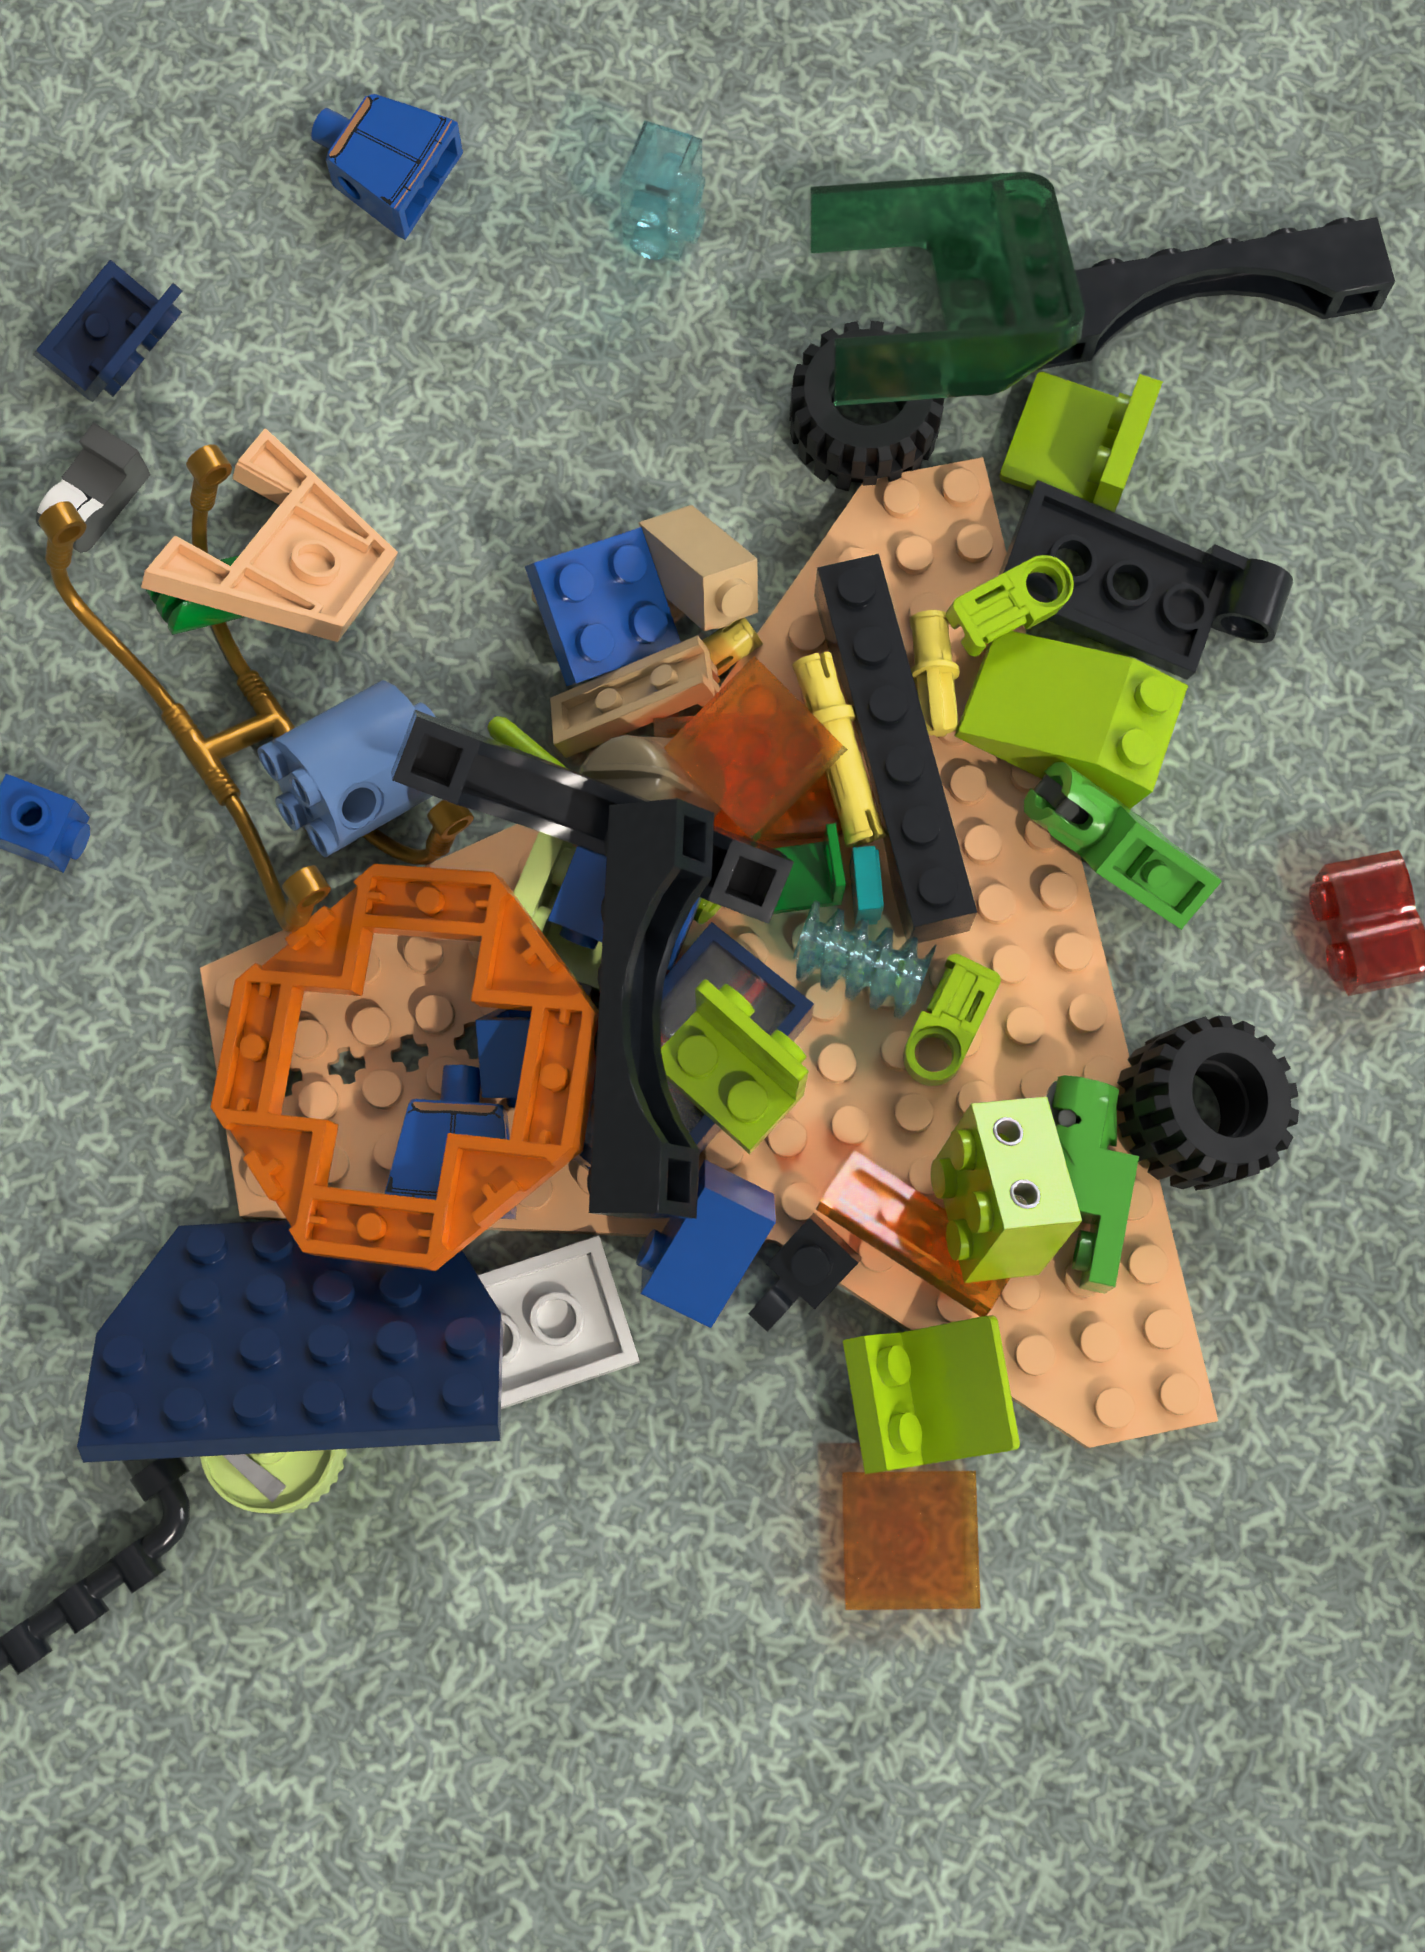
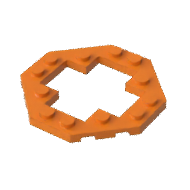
(478, 1174)

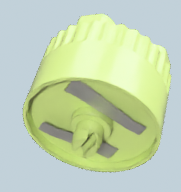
(274, 1480)

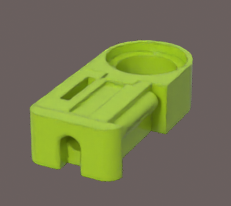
(1006, 603)
(954, 1017)

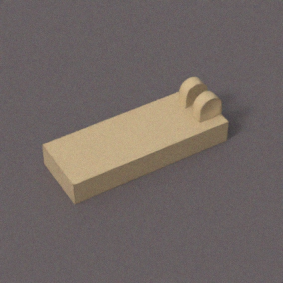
(633, 696)

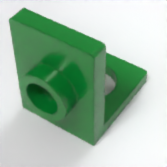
(814, 874)

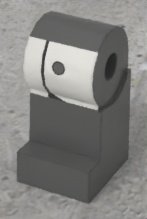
(98, 483)

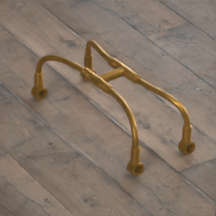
(307, 886)

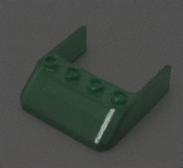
(997, 272)

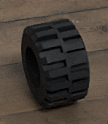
(852, 449)
(1250, 1096)

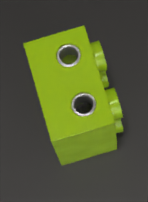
(1005, 1190)

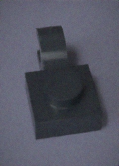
(807, 1267)

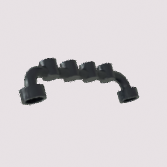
(133, 1566)

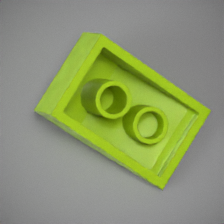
(1075, 706)

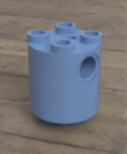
(341, 766)

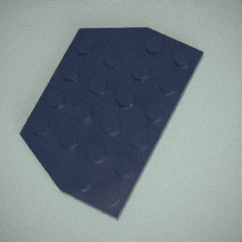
(278, 1350)

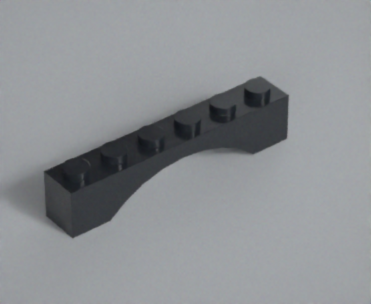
(1318, 269)
(897, 750)
(567, 805)
(654, 874)

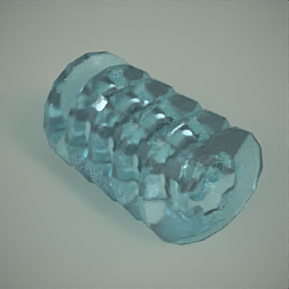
(861, 960)

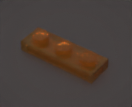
(903, 1228)

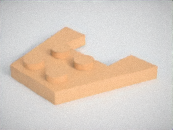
(302, 569)

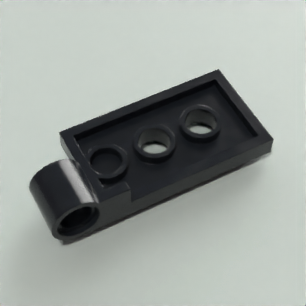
(1180, 586)

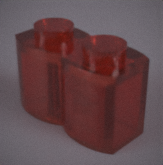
(1370, 922)

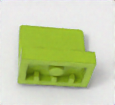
(1079, 438)
(734, 1067)
(931, 1394)

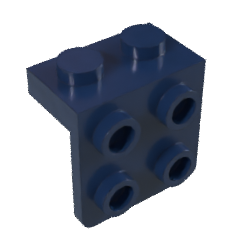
(100, 333)

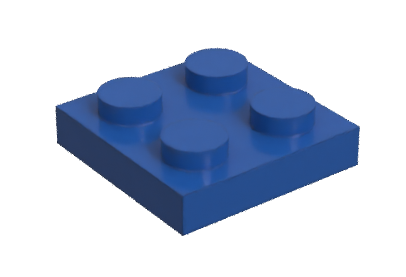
(602, 606)

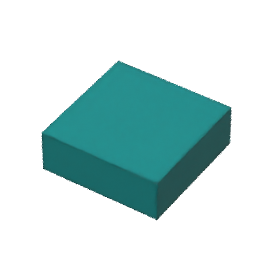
(866, 884)

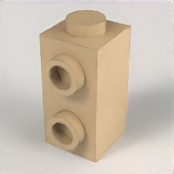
(702, 568)

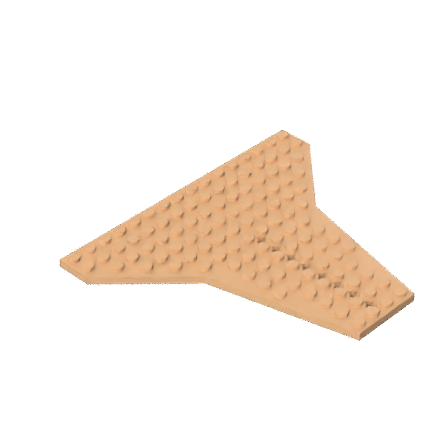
(1072, 1355)

